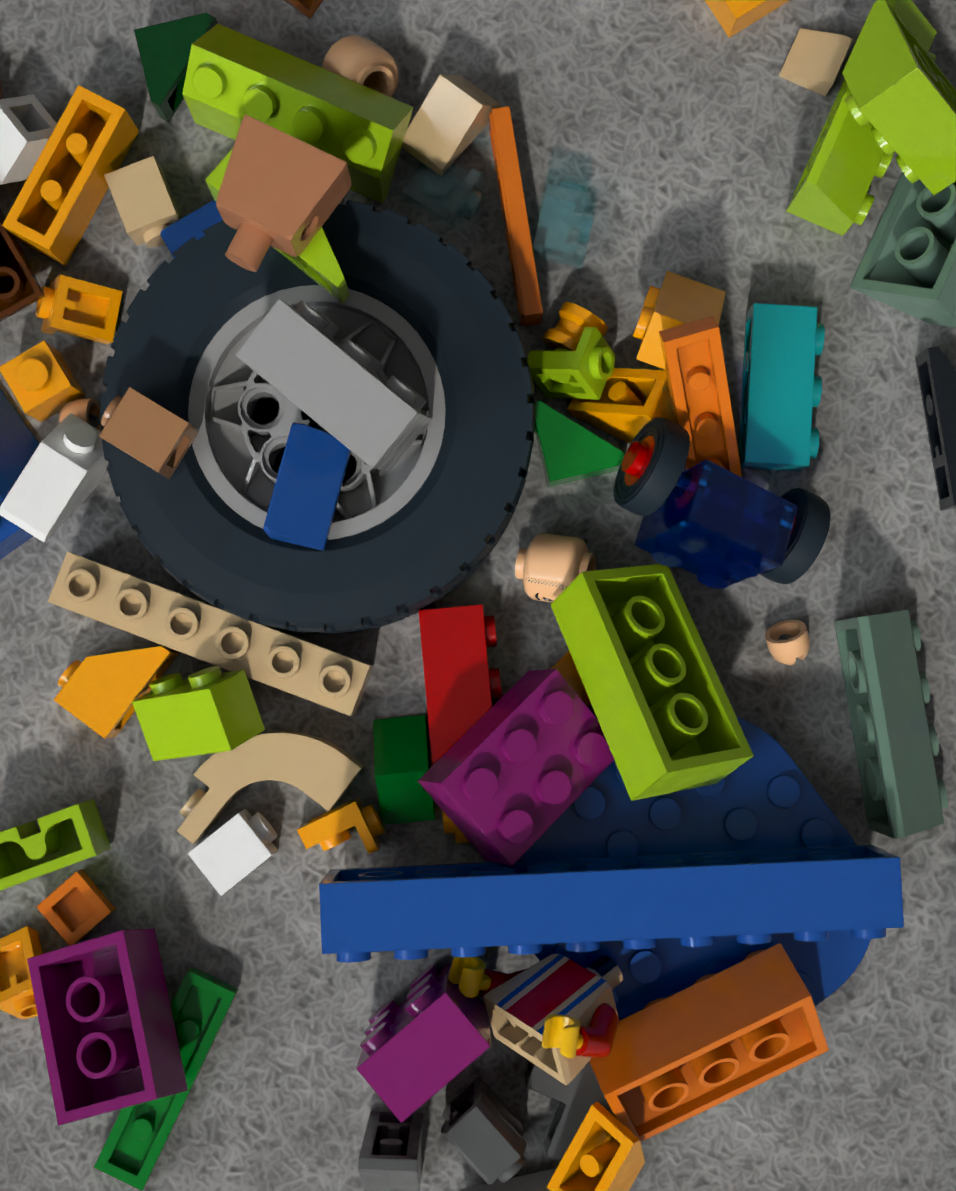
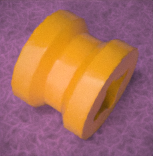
(571, 326)

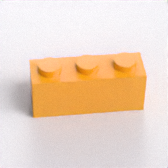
(70, 175)

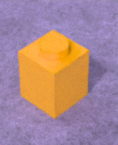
(41, 381)

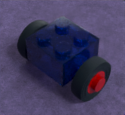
(714, 518)

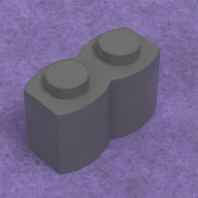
(485, 1132)

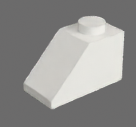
(56, 478)

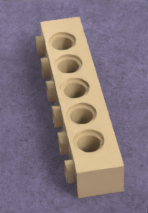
(210, 634)

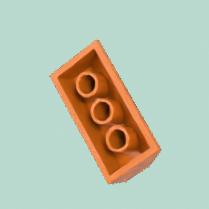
(709, 1043)

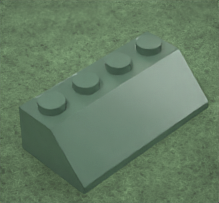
(914, 254)
(891, 723)

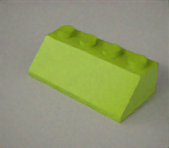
(243, 76)
(847, 155)

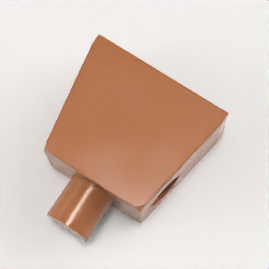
(277, 192)

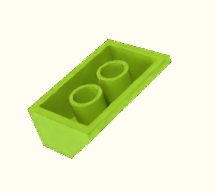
(903, 98)

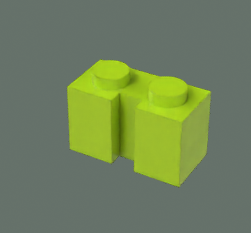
(198, 714)
(63, 841)

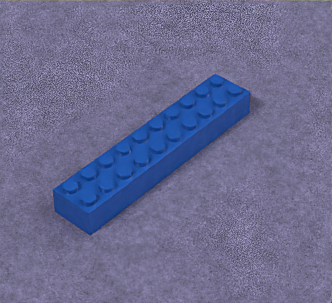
(610, 900)

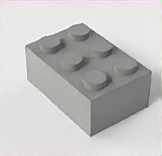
(335, 383)

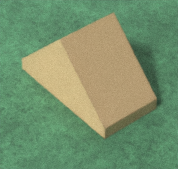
(447, 121)

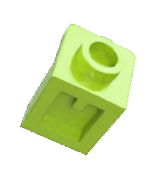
(574, 373)

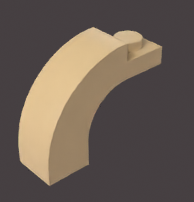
(285, 756)

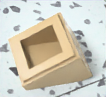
(815, 59)

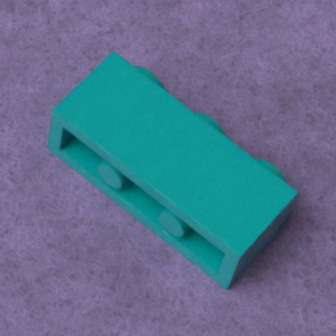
(780, 387)

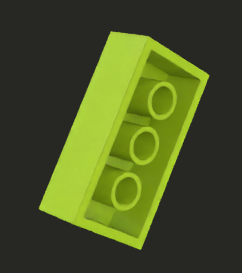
(650, 680)

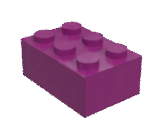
(519, 766)
(106, 1024)
(422, 1041)

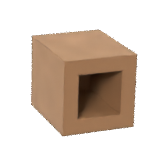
(147, 432)

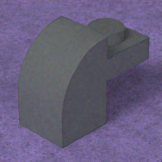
(573, 1105)

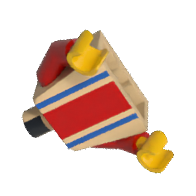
(549, 1012)

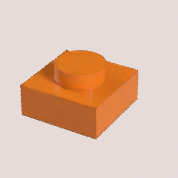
(76, 907)

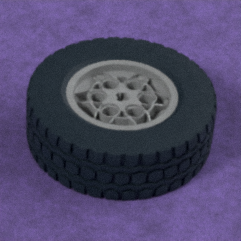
(395, 533)

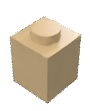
(143, 201)

